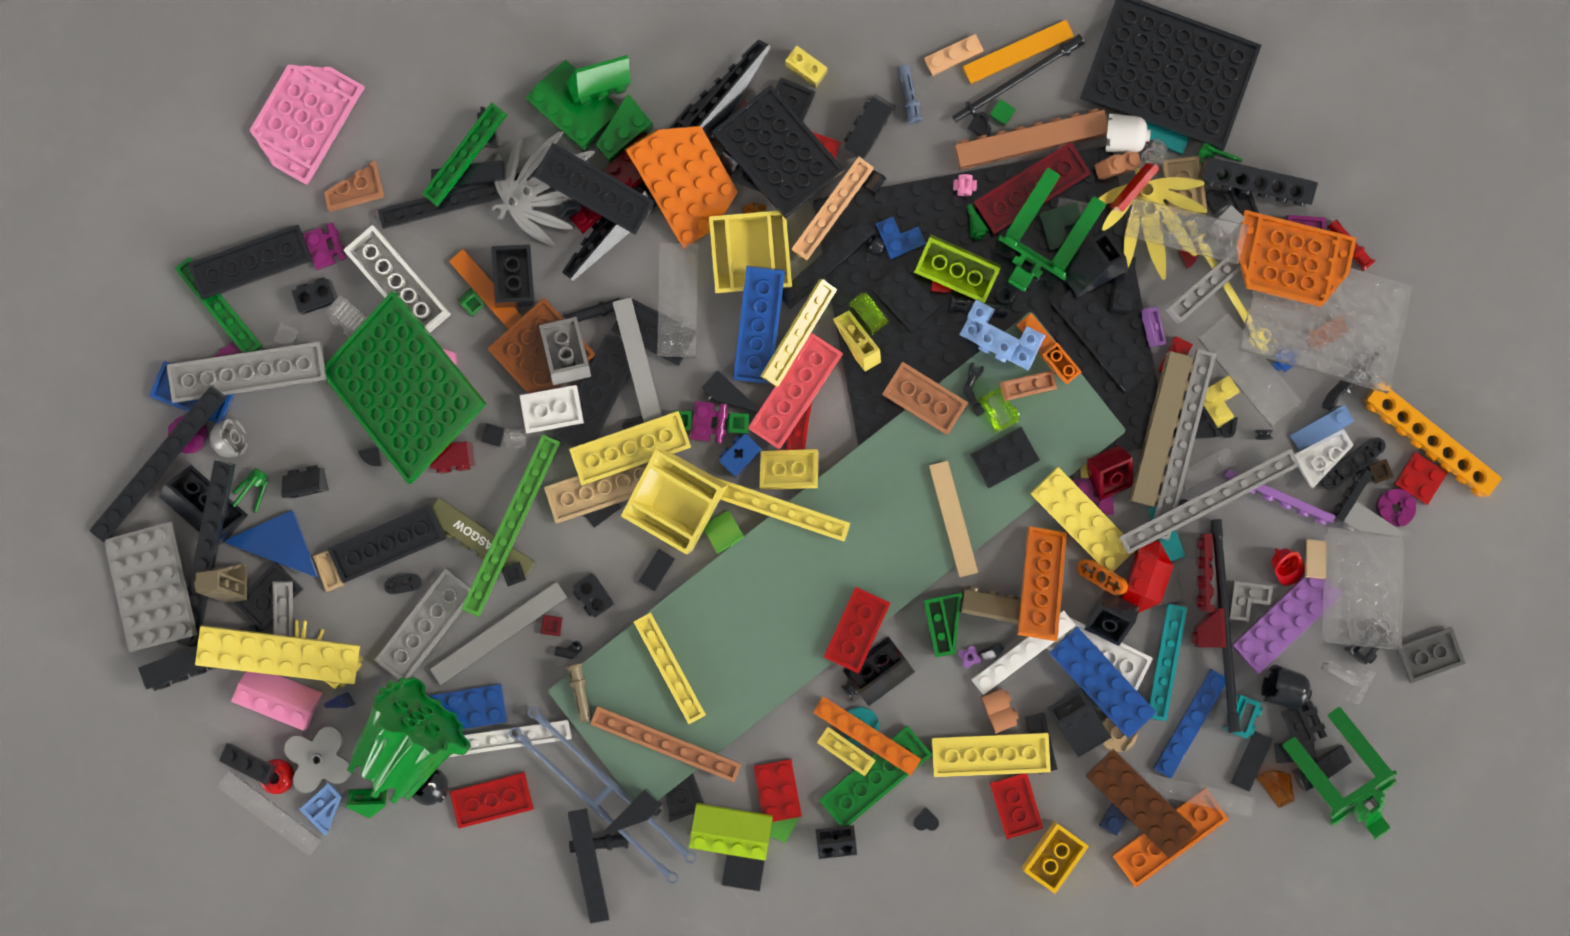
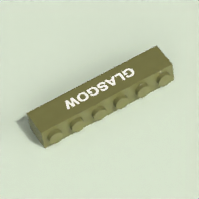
(474, 535)

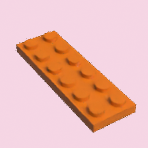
(1042, 584)
(1143, 858)

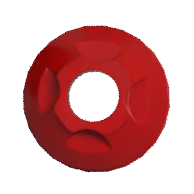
(285, 774)

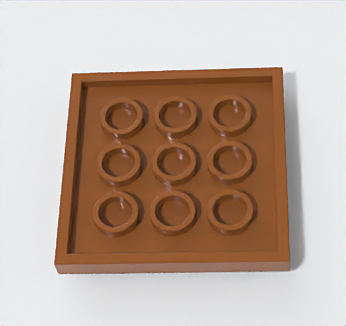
(523, 351)

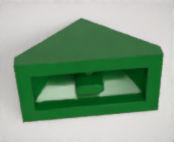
(364, 803)

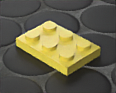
(789, 469)

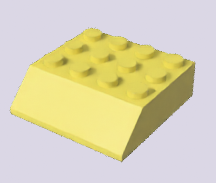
(749, 240)
(674, 500)

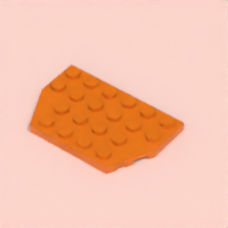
(683, 179)
(1294, 259)

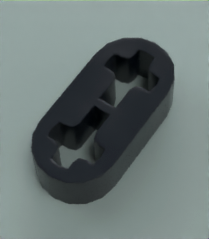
(403, 588)

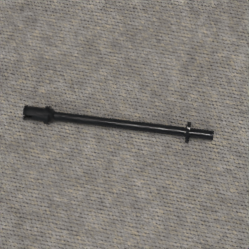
(1064, 50)

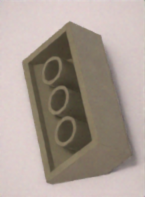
(990, 605)

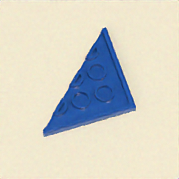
(279, 542)

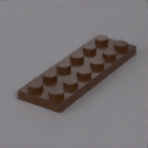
(1141, 803)

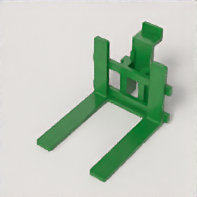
(1021, 277)
(1382, 781)

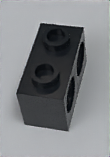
(315, 301)
(597, 592)
(836, 842)

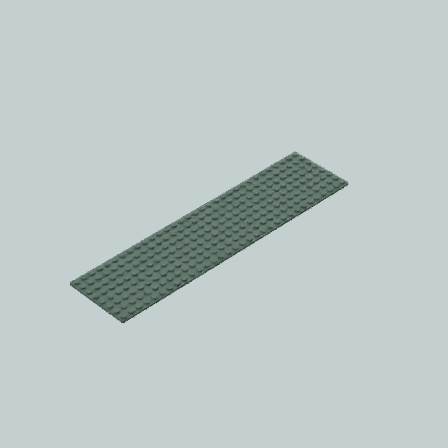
(768, 606)

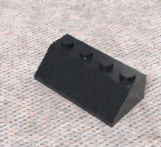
(187, 497)

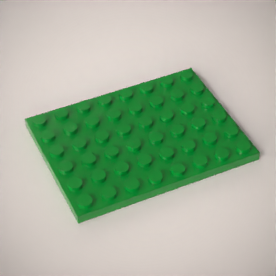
(402, 387)

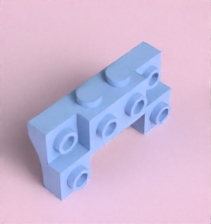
(1004, 345)

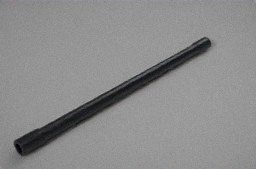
(1232, 716)

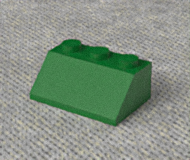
(599, 80)

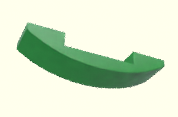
(733, 424)

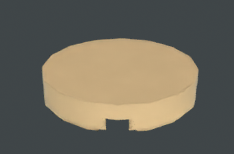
(1118, 740)

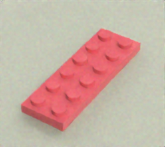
(796, 391)

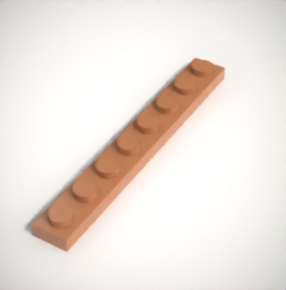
(665, 744)

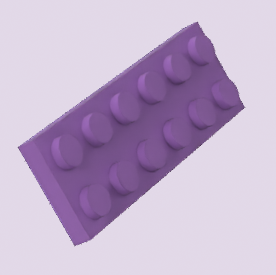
(1281, 624)

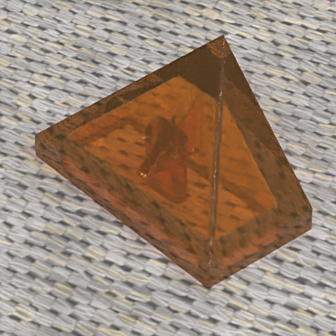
(1278, 786)

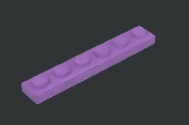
(1287, 501)

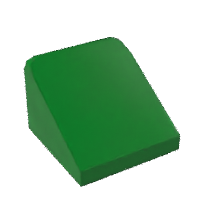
(471, 302)

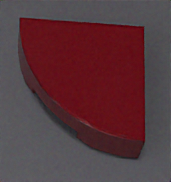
(1187, 259)

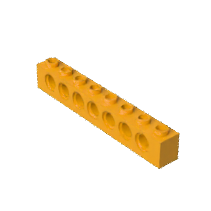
(1487, 477)

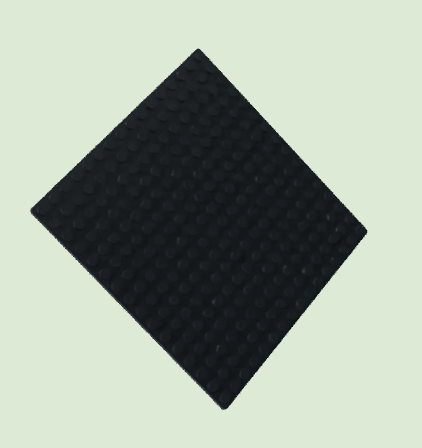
(936, 344)

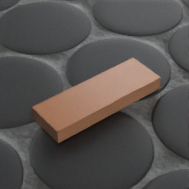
(1028, 385)

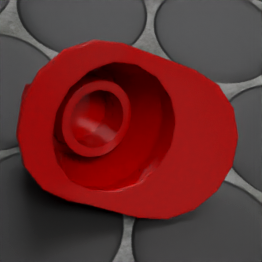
(1287, 566)

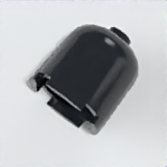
(1286, 688)

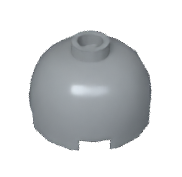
(228, 438)

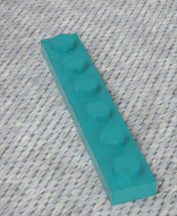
(1167, 660)

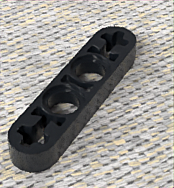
(1352, 462)

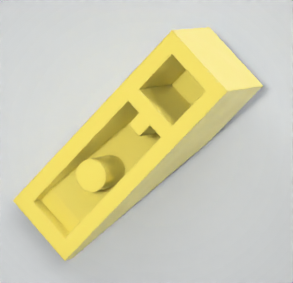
(858, 341)

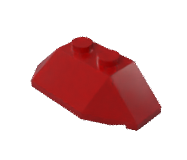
(1148, 576)

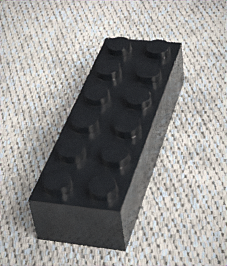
(176, 667)

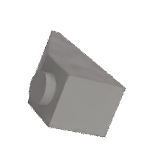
(1365, 520)

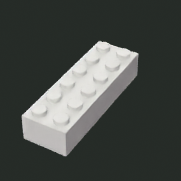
(392, 273)

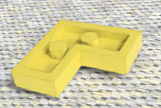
(1216, 398)

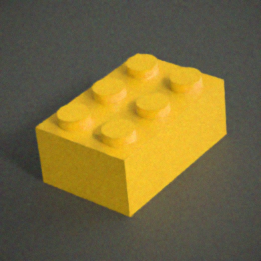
(1054, 857)

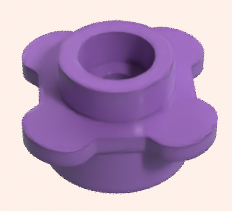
(974, 657)

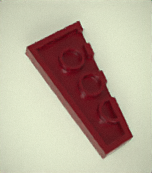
(1206, 590)

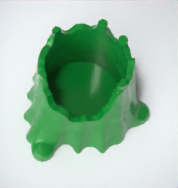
(406, 739)

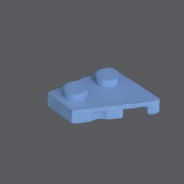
(322, 807)

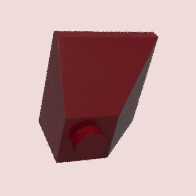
(1210, 630)

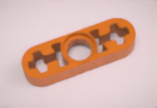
(1110, 577)

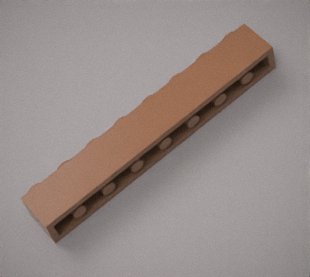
(1031, 140)

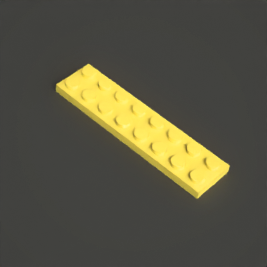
(277, 654)

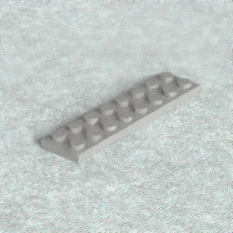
(247, 371)

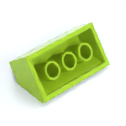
(957, 268)
(730, 831)

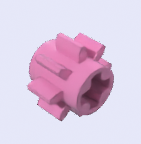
(965, 185)

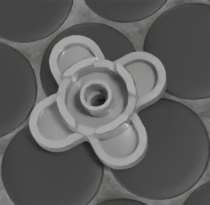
(326, 747)

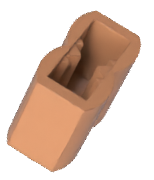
(1118, 165)
(999, 710)

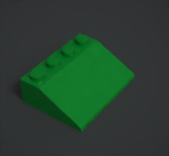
(576, 121)

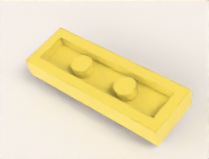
(846, 751)

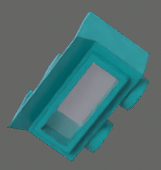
(1248, 711)

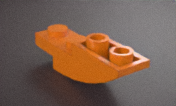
(1051, 351)

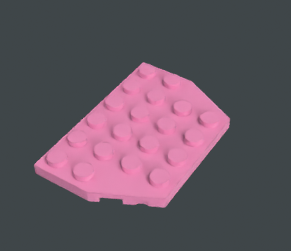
(304, 118)

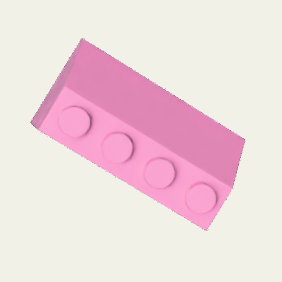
(278, 698)

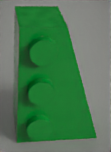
(623, 129)
(942, 621)

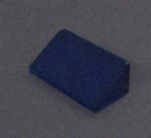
(341, 701)

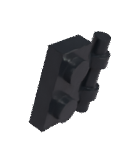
(1299, 726)

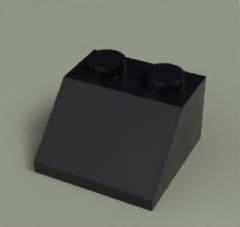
(304, 483)

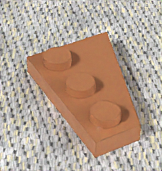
(358, 189)

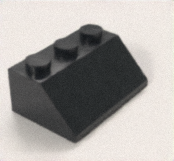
(880, 672)

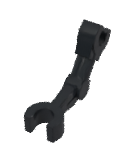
(972, 377)

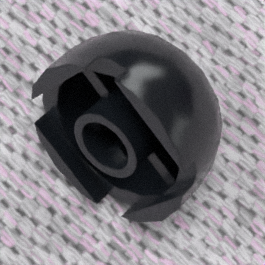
(432, 790)

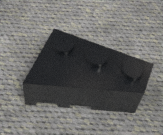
(869, 125)

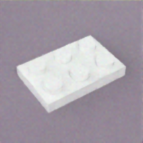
(551, 409)

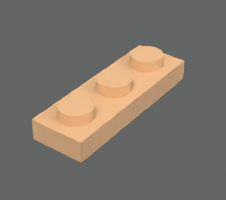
(953, 55)

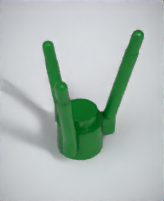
(1210, 151)
(254, 478)

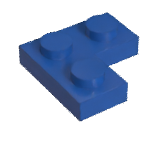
(897, 243)

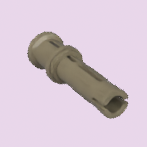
(577, 683)

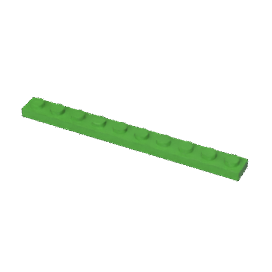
(510, 526)

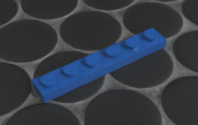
(1190, 723)

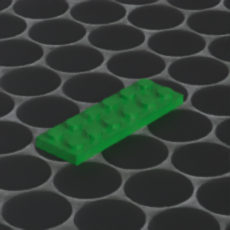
(859, 793)

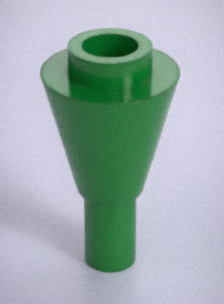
(977, 227)

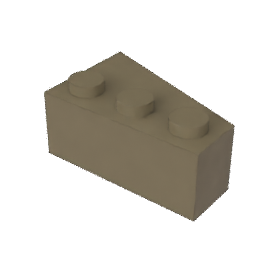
(223, 583)

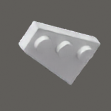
(1323, 456)

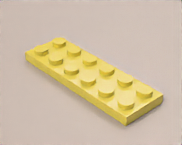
(629, 448)
(1081, 519)
(991, 754)

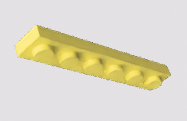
(798, 332)
(669, 668)

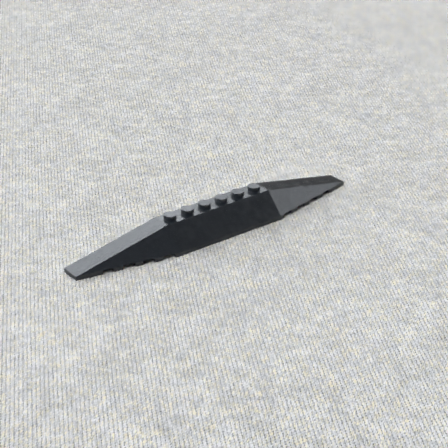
(708, 113)

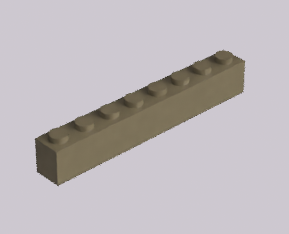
(1161, 428)

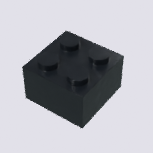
(1111, 618)

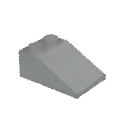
(565, 351)

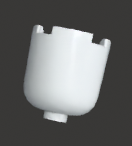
(1126, 133)

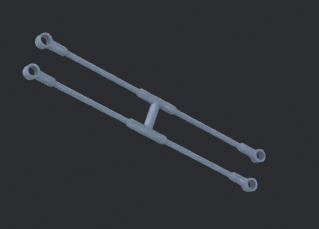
(595, 804)

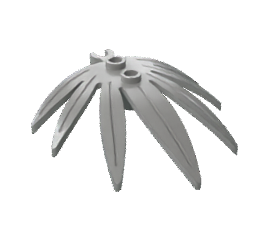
(523, 195)

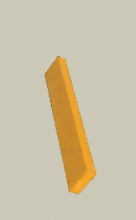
(1018, 52)

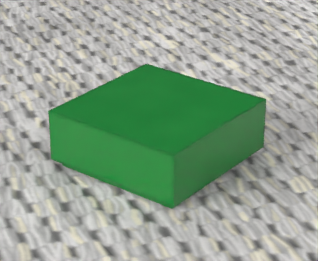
(1002, 112)

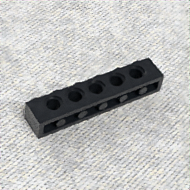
(1305, 188)

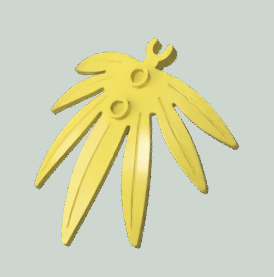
(1154, 191)

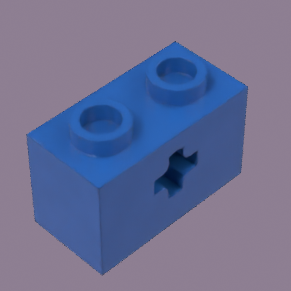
(750, 451)

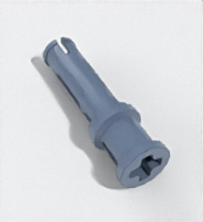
(911, 103)

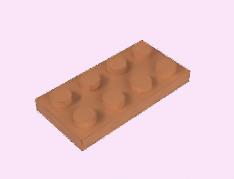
(924, 398)

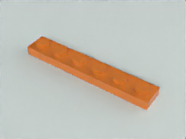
(867, 735)

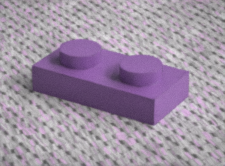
(1153, 327)

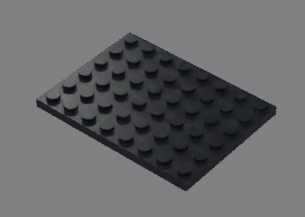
(1171, 71)

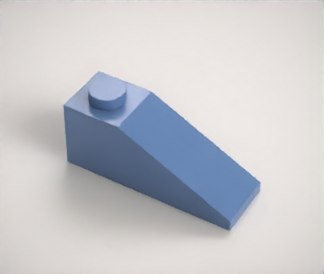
(1322, 427)

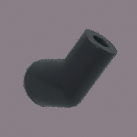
(569, 652)

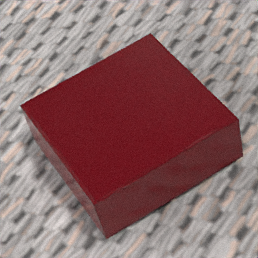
(551, 625)

